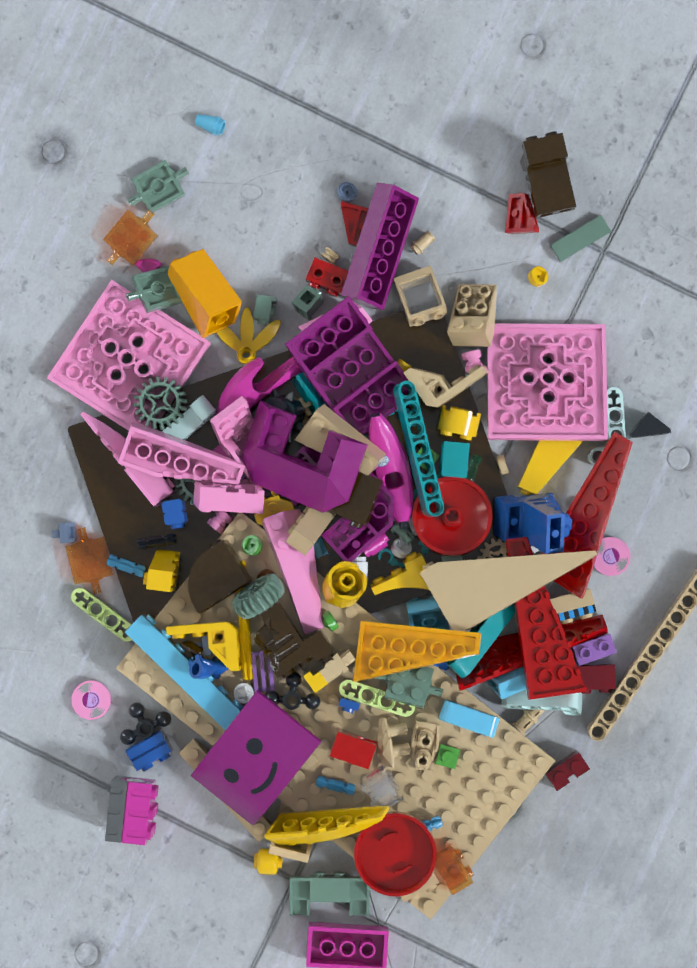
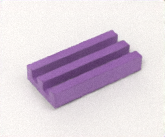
(255, 678)

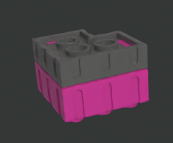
(131, 810)

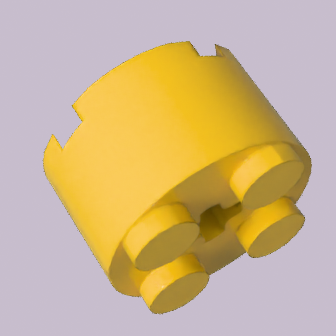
(458, 421)
(344, 584)

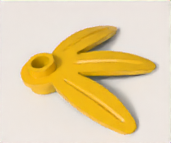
(247, 344)

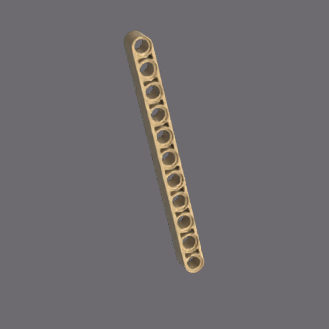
(643, 655)

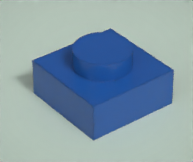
(349, 705)

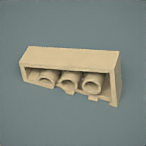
(317, 429)

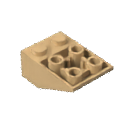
(473, 315)

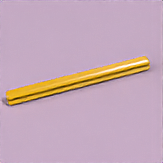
(245, 644)

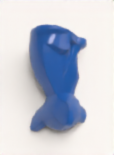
(204, 668)

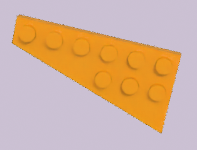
(399, 648)

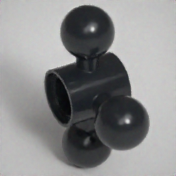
(311, 701)
(137, 710)

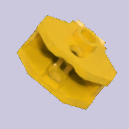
(272, 505)

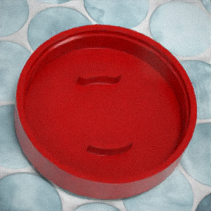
(396, 854)

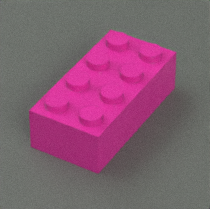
(346, 945)

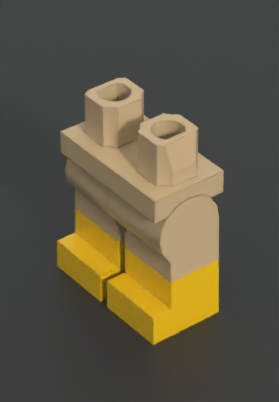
(331, 670)

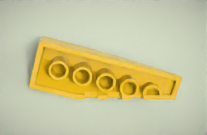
(322, 825)

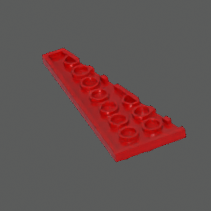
(592, 510)
(544, 649)
(506, 655)

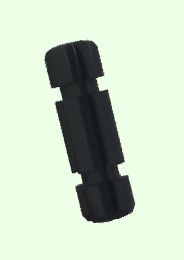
(156, 541)

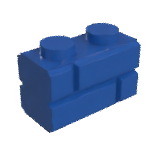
(174, 513)
(149, 750)

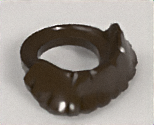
(192, 648)

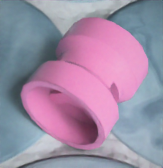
(471, 359)
(219, 521)

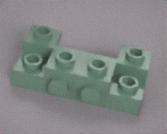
(328, 889)

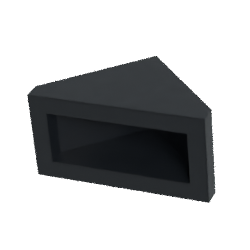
(649, 426)

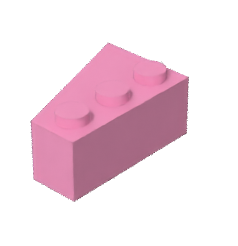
(228, 497)

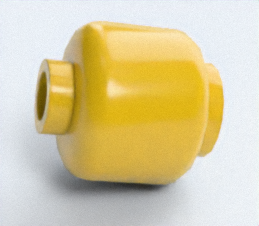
(267, 863)

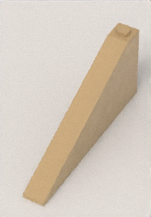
(482, 587)

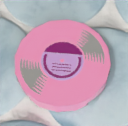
(612, 557)
(91, 699)

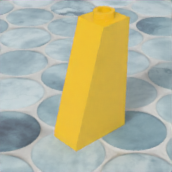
(544, 463)

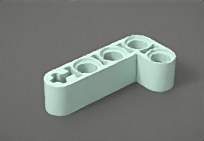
(195, 417)
(618, 426)
(569, 704)

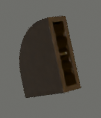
(361, 502)
(216, 576)

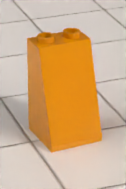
(204, 292)

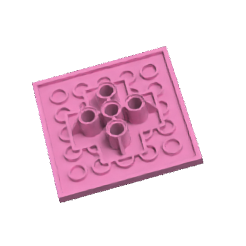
(88, 369)
(518, 407)

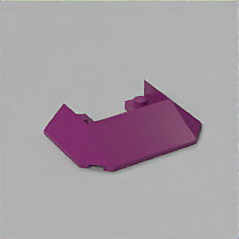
(313, 486)
(341, 536)

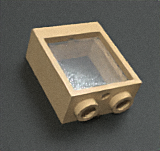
(420, 296)

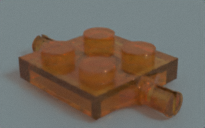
(130, 237)
(89, 560)

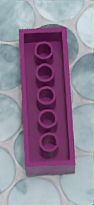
(380, 246)

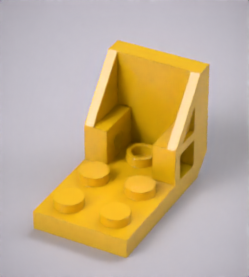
(226, 649)

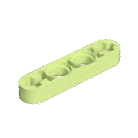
(101, 617)
(375, 701)

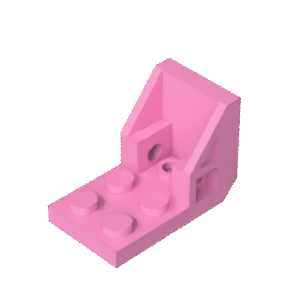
(233, 428)

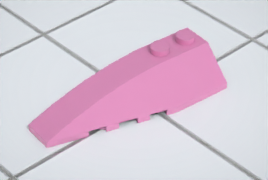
(177, 458)
(154, 488)
(296, 569)

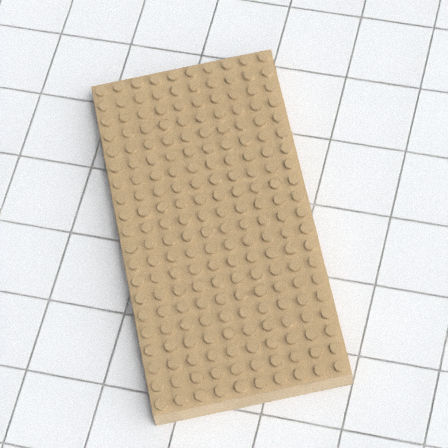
(471, 800)

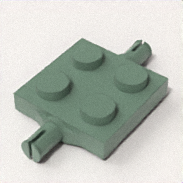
(158, 186)
(154, 290)
(410, 686)

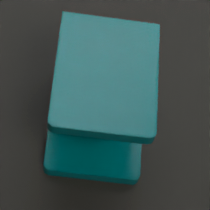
(454, 459)

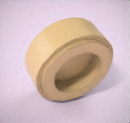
(502, 464)

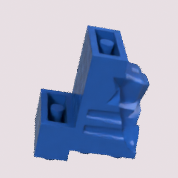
(532, 517)

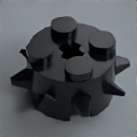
(289, 404)

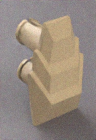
(424, 744)
(386, 750)

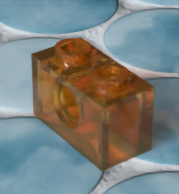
(459, 880)

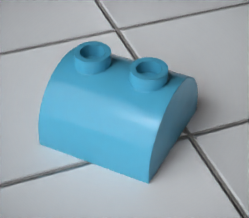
(426, 613)

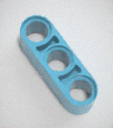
(469, 718)

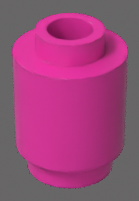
(377, 546)

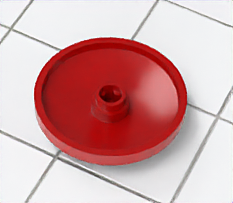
(463, 521)

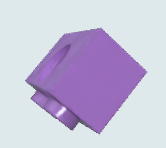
(593, 649)

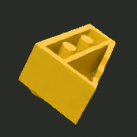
(163, 571)

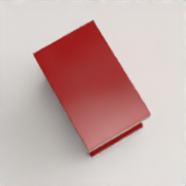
(353, 749)

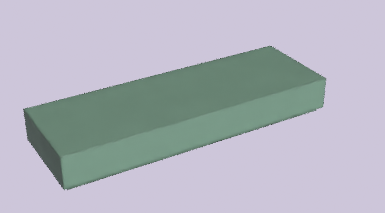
(580, 238)

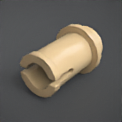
(424, 241)

